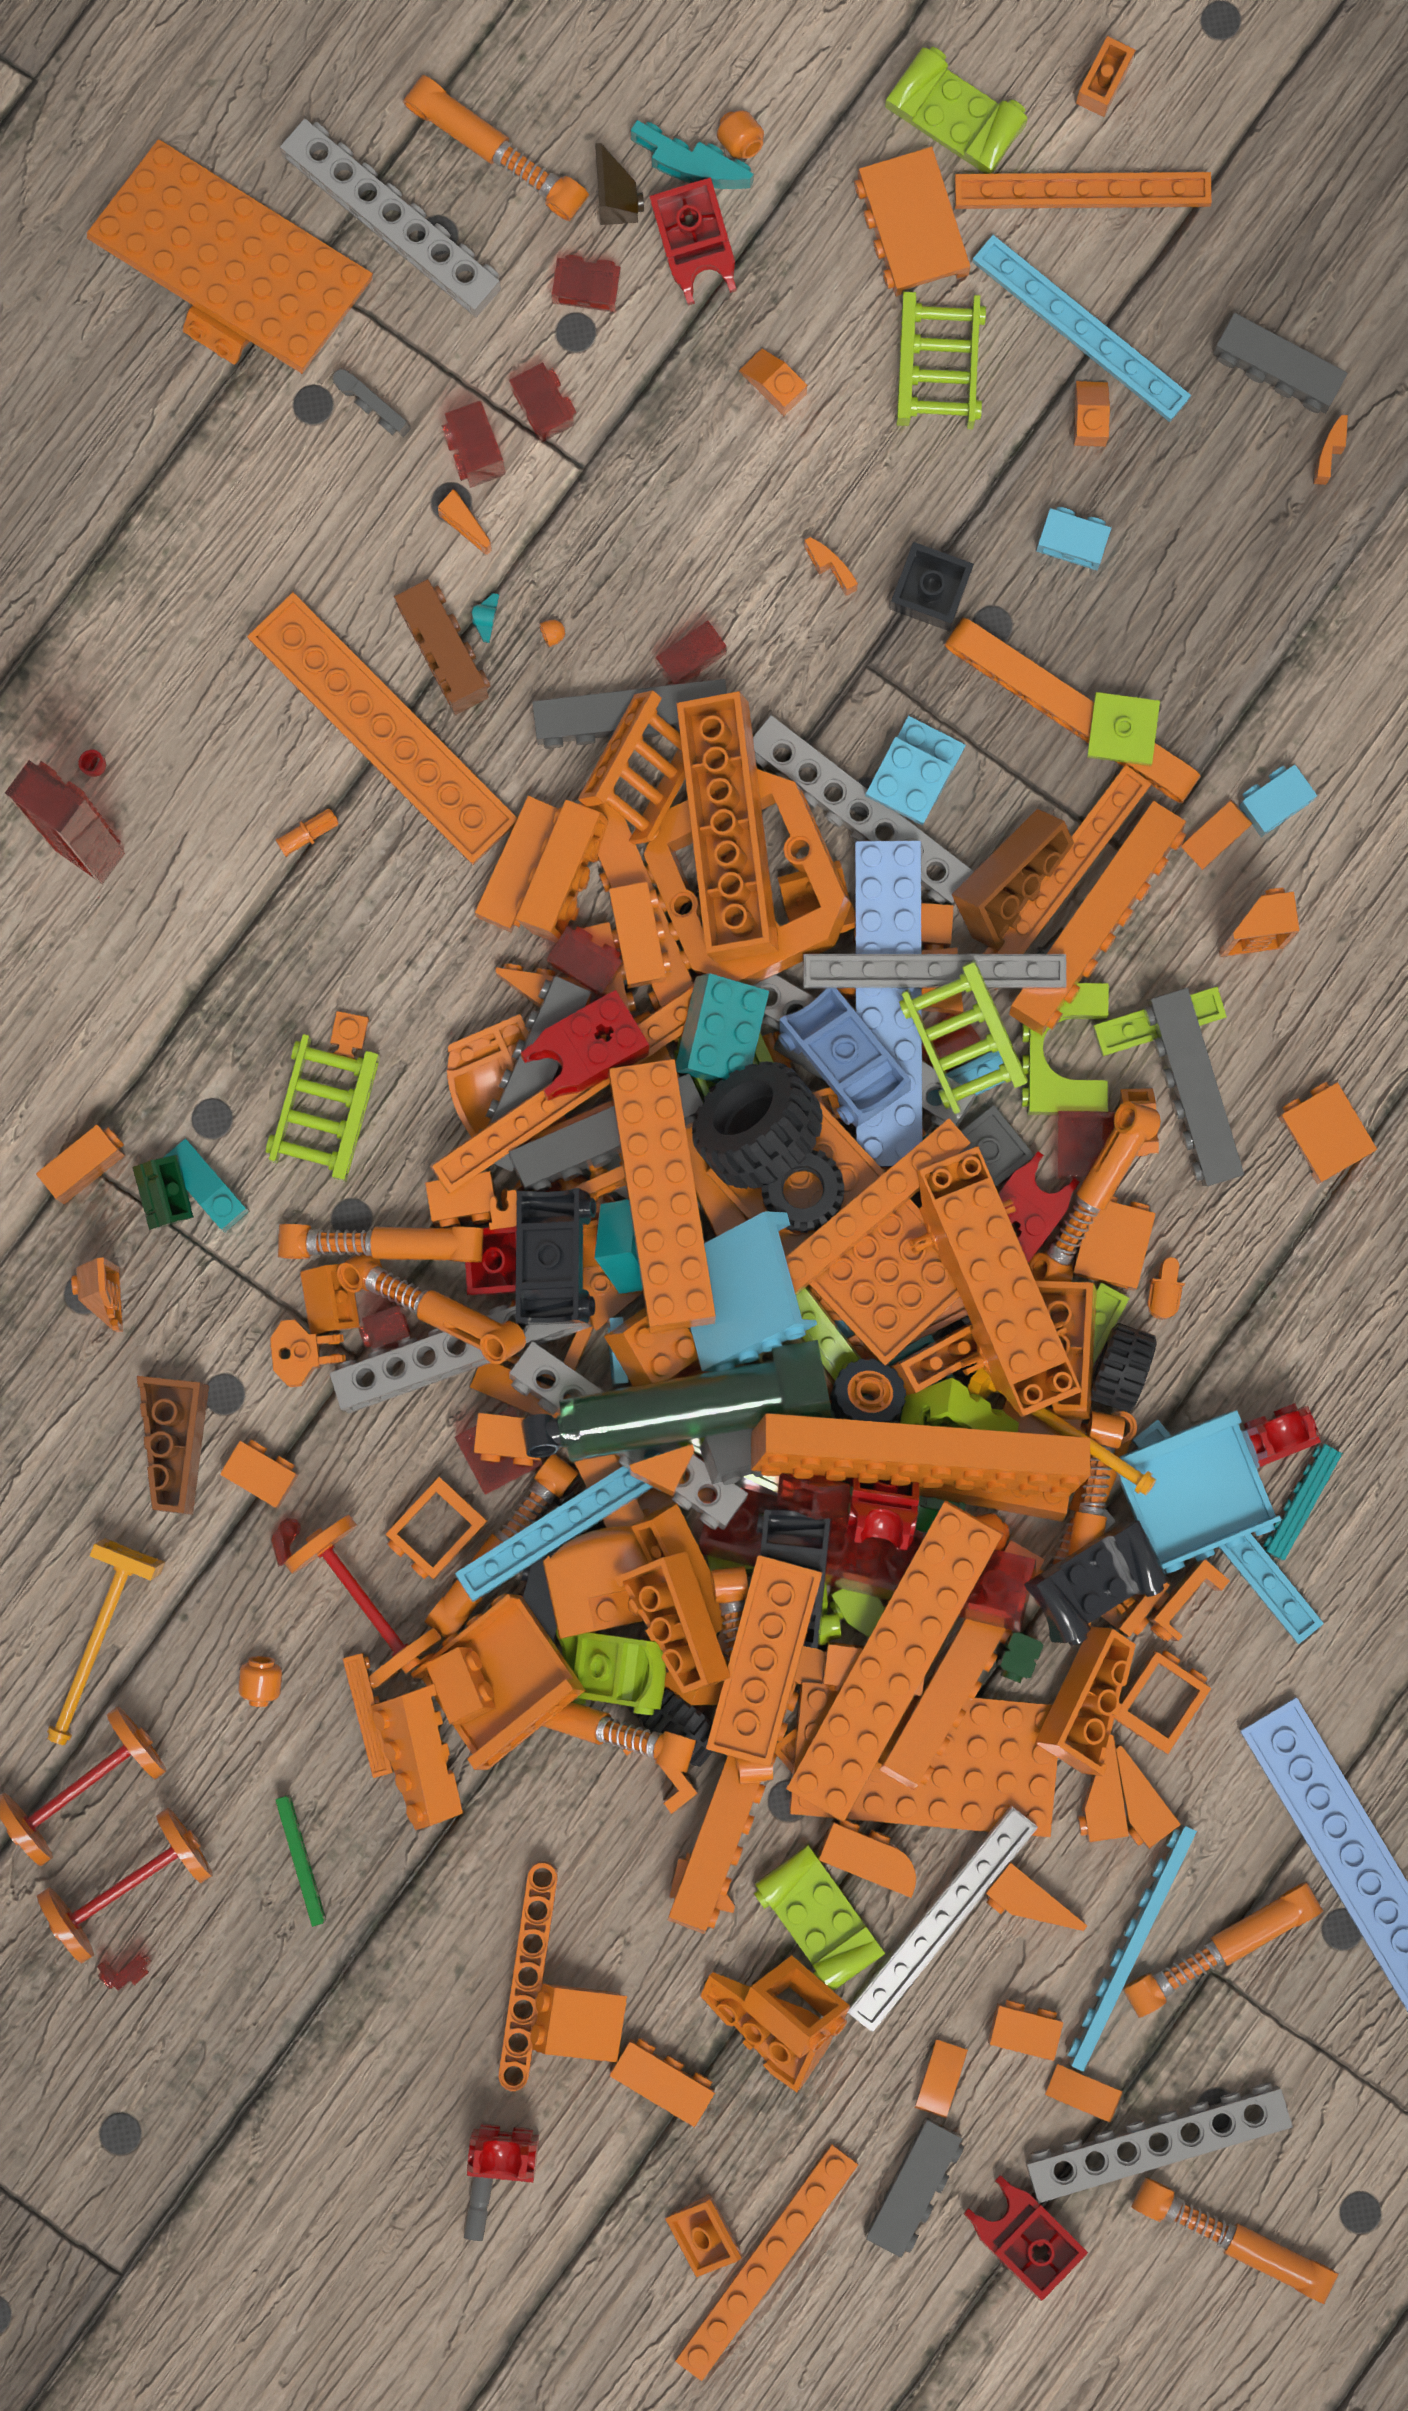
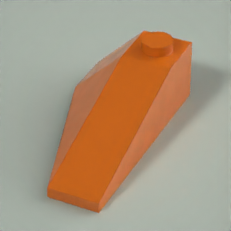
(100, 1290)
(726, 2000)

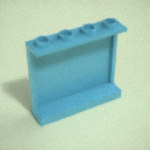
(750, 1295)
(1202, 1492)

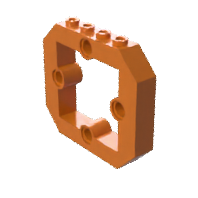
(802, 936)

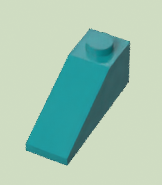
(208, 1187)

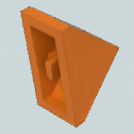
(664, 1469)

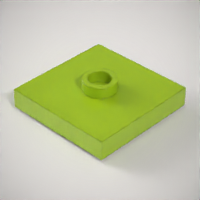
(1123, 729)

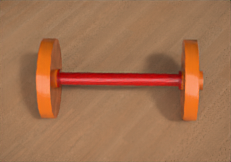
(321, 1545)
(23, 1828)
(66, 1924)

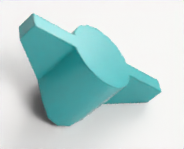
(484, 617)

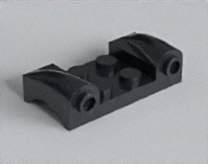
(552, 1257)
(800, 1542)
(1097, 1581)

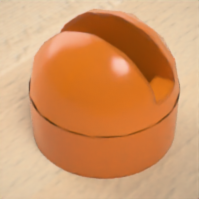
(552, 632)

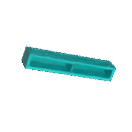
(1304, 1500)

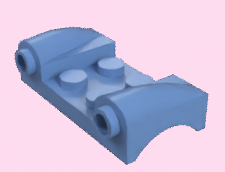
(845, 1056)

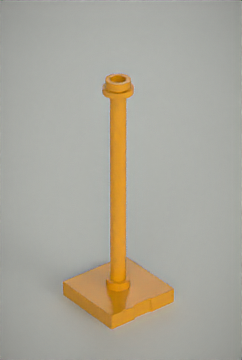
(982, 1385)
(125, 1562)

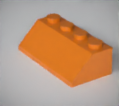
(1266, 926)

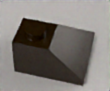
(616, 190)

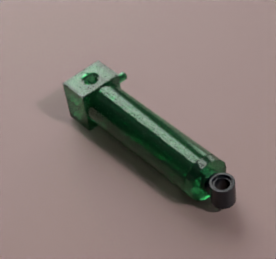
(683, 1407)

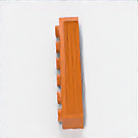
(363, 1698)

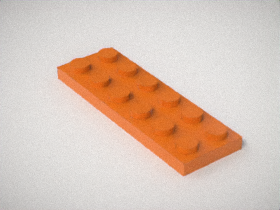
(764, 1660)

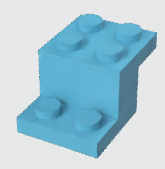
(915, 770)

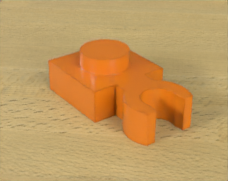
(348, 1033)

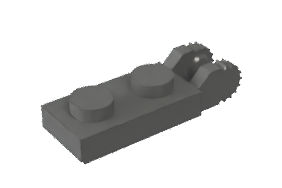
(370, 402)

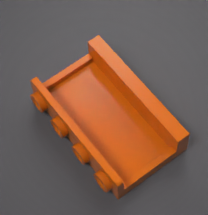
(912, 220)

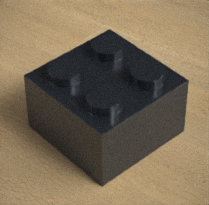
(931, 586)

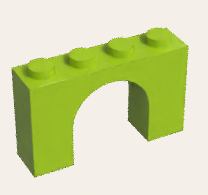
(1045, 1089)

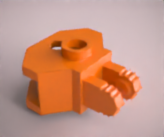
(304, 1352)

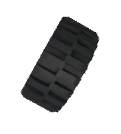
(757, 1125)

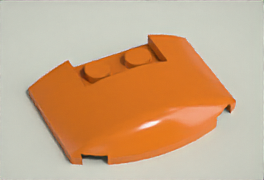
(478, 1067)
(584, 1585)

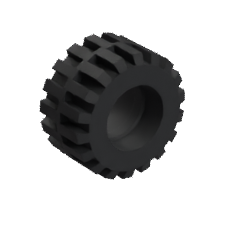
(824, 1210)
(1123, 1367)
(681, 1719)

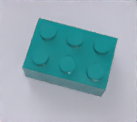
(720, 1028)

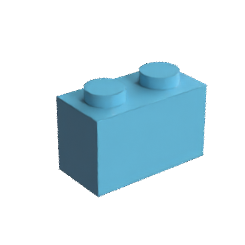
(1074, 538)
(1277, 800)

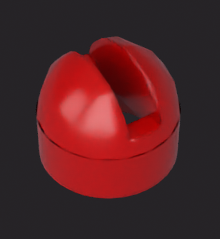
(88, 761)

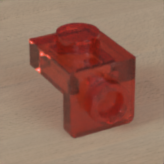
(133, 1972)

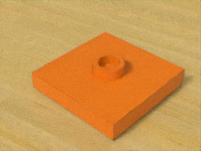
(606, 1297)

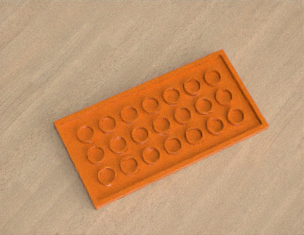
(229, 256)
(880, 1283)
(974, 1782)

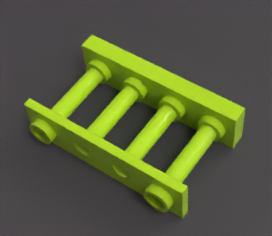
(913, 343)
(983, 1011)
(355, 1099)

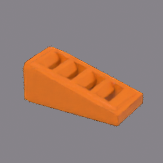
(458, 516)

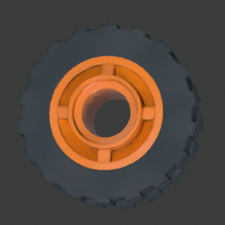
(873, 1379)

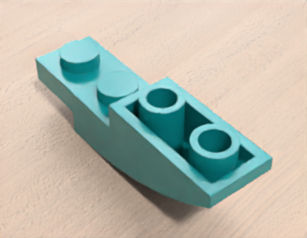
(705, 161)

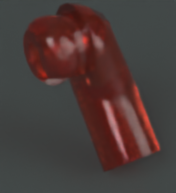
(282, 1539)

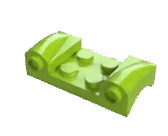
(956, 111)
(617, 1670)
(819, 1918)

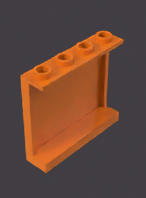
(524, 1671)

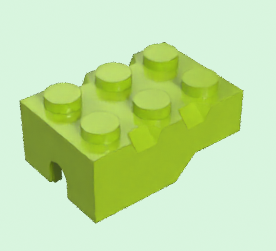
(952, 1406)

